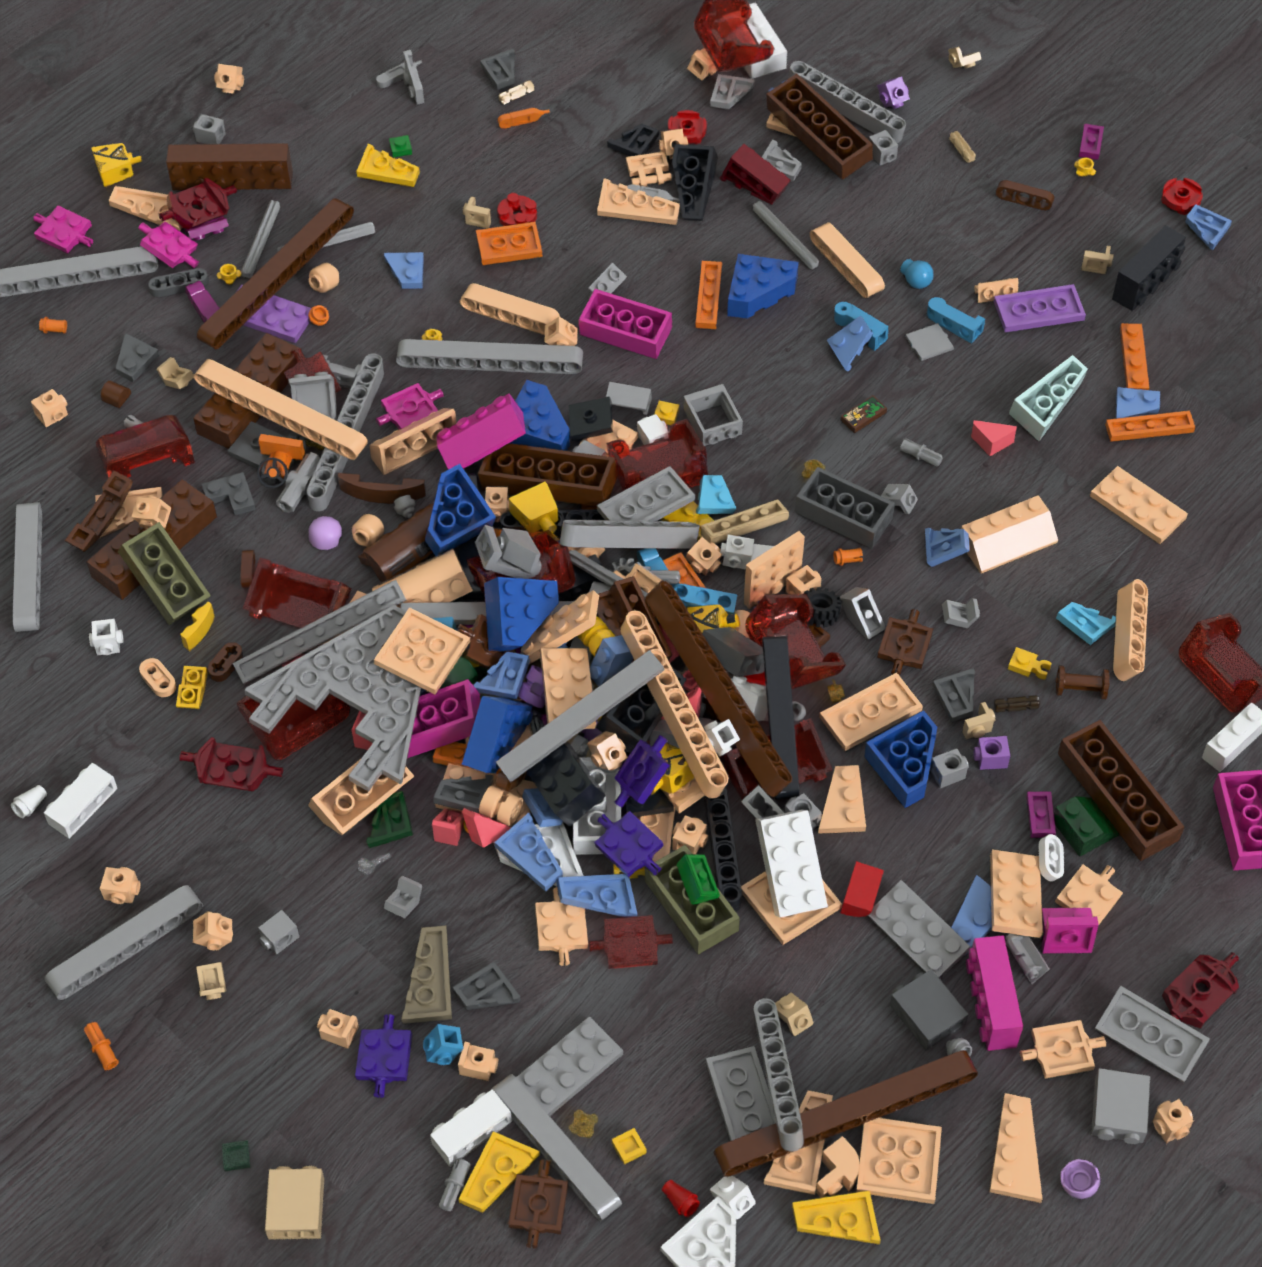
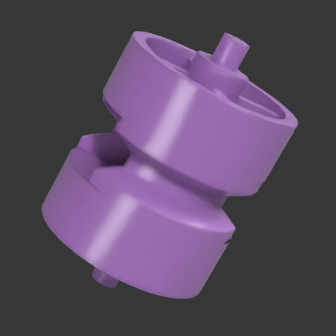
(533, 690)

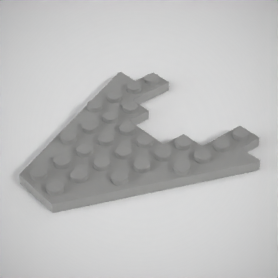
(349, 673)

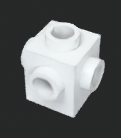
(737, 551)
(105, 637)
(721, 736)

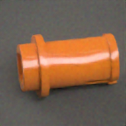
(51, 325)
(847, 556)

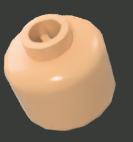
(323, 277)
(367, 530)

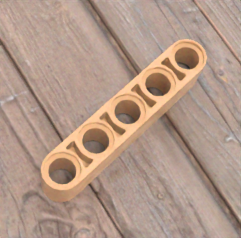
(847, 260)
(508, 308)
(1130, 630)

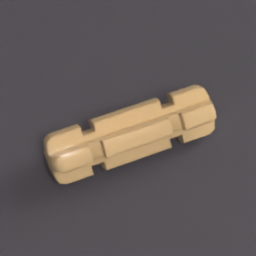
(516, 92)
(962, 146)

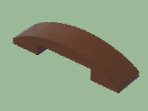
(380, 492)
(102, 513)

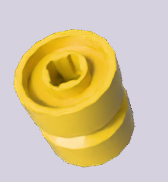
(593, 636)

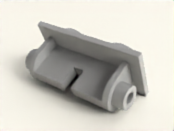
(608, 280)
(1027, 956)

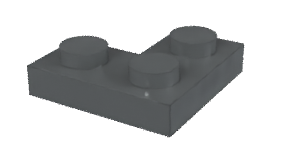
(233, 489)

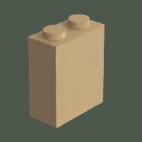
(294, 1203)

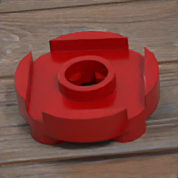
(689, 118)
(516, 203)
(1179, 203)

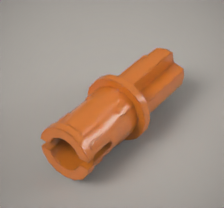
(101, 1046)

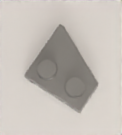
(412, 78)

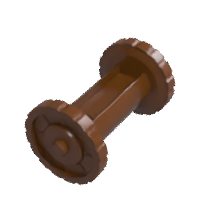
(1082, 682)

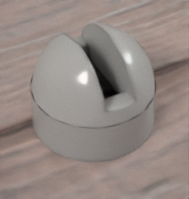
(797, 717)

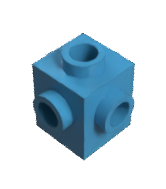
(443, 1044)

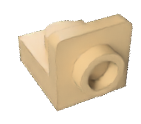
(476, 215)
(1096, 261)

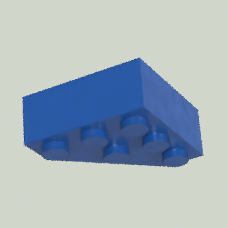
(760, 284)
(542, 419)
(457, 512)
(517, 609)
(495, 731)
(904, 757)

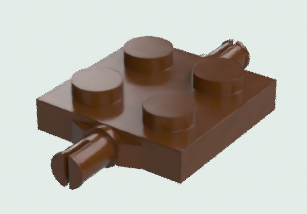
(905, 642)
(477, 649)
(538, 1204)

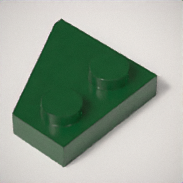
(390, 821)

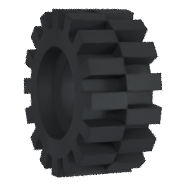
(830, 604)

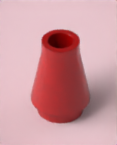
(682, 1199)

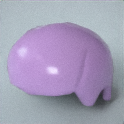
(324, 533)
(1080, 1179)

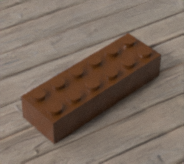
(819, 126)
(230, 164)
(266, 363)
(569, 475)
(188, 516)
(1120, 790)

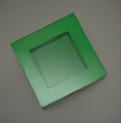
(400, 146)

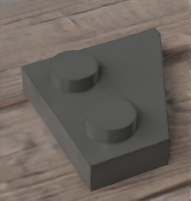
(462, 792)

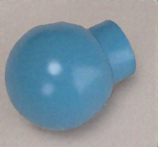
(917, 273)

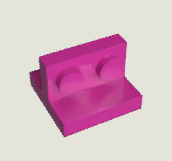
(1068, 930)

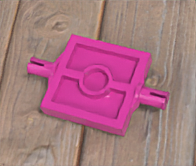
(63, 229)
(168, 244)
(408, 406)

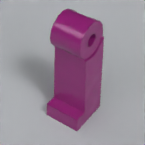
(201, 300)

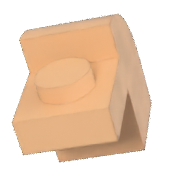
(844, 1168)

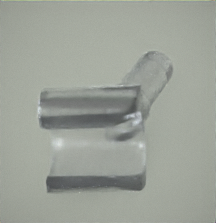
(367, 866)

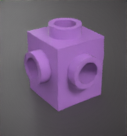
(893, 92)

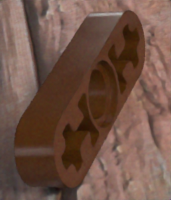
(1010, 196)

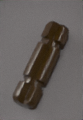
(1016, 703)

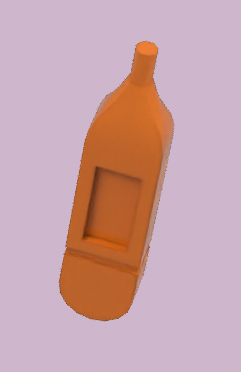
(520, 117)

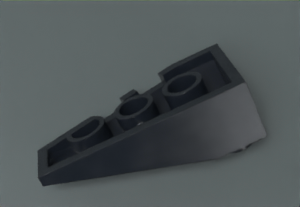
(694, 176)

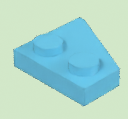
(714, 496)
(1085, 622)

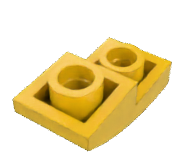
(202, 621)
(192, 687)

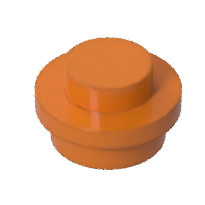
(318, 315)

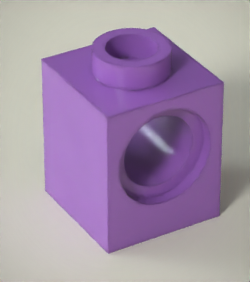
(996, 745)

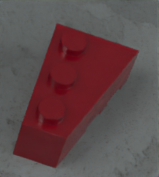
(755, 174)

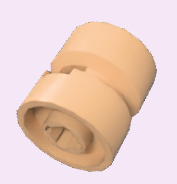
(499, 805)

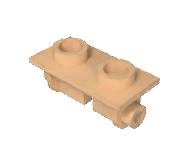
(987, 290)

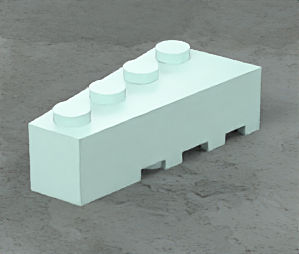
(1044, 401)

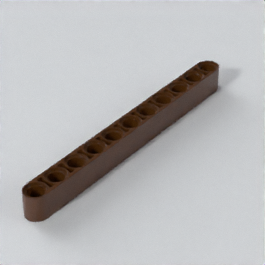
(275, 274)
(718, 688)
(850, 1111)

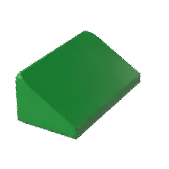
(697, 878)

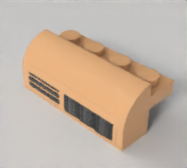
(433, 580)

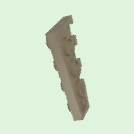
(430, 979)

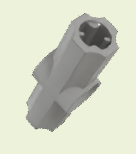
(297, 483)

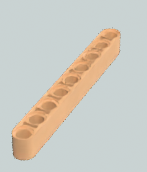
(280, 409)
(679, 712)

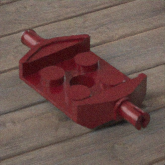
(208, 196)
(215, 758)
(1190, 1004)

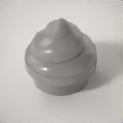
(405, 506)
(957, 1045)

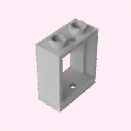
(714, 397)

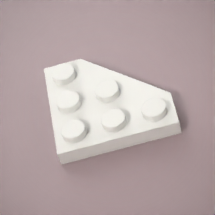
(560, 846)
(705, 1239)

